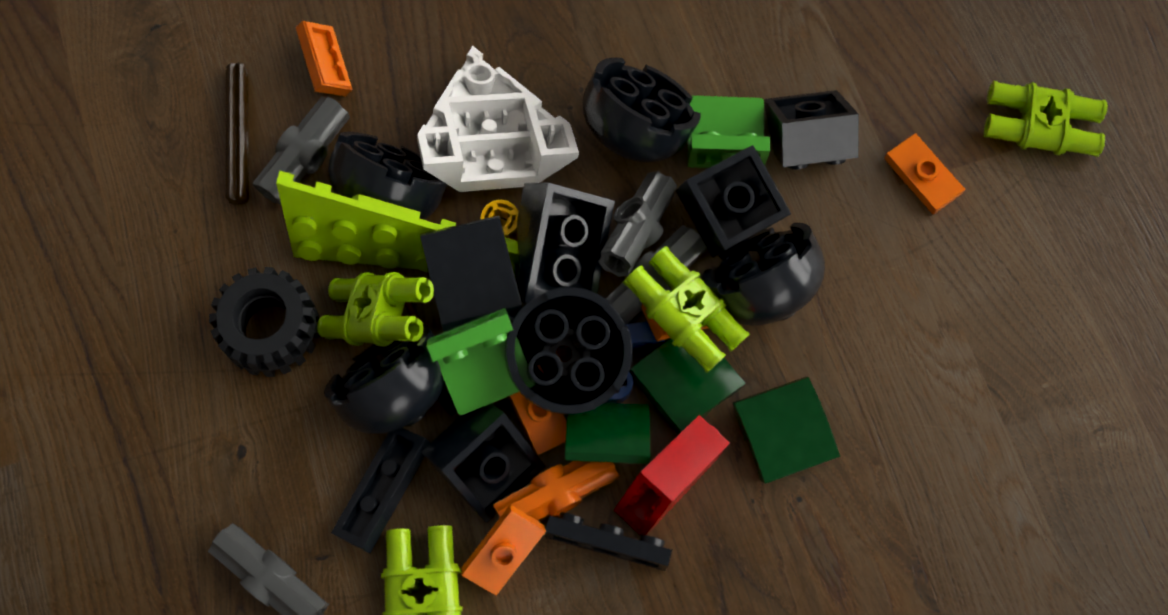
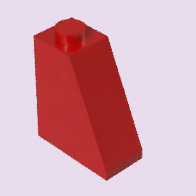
(670, 475)

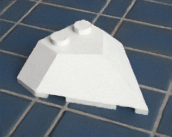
(492, 132)

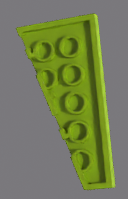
(357, 228)

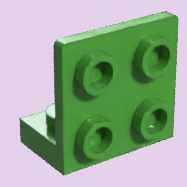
(726, 129)
(475, 361)

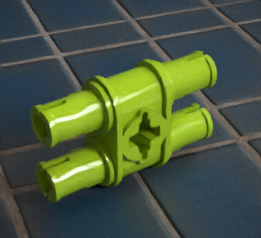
(1044, 107)
(701, 303)
(375, 309)
(439, 575)

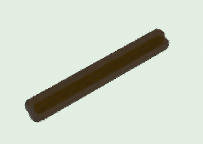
(237, 134)

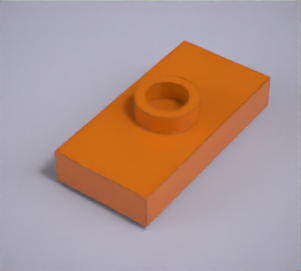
(323, 58)
(924, 173)
(541, 427)
(503, 550)

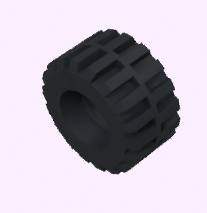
(248, 296)

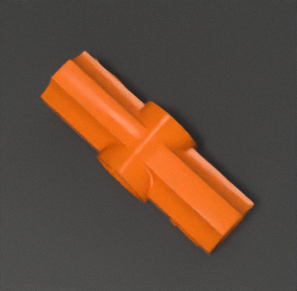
(559, 489)

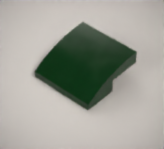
(681, 385)
(786, 429)
(609, 434)

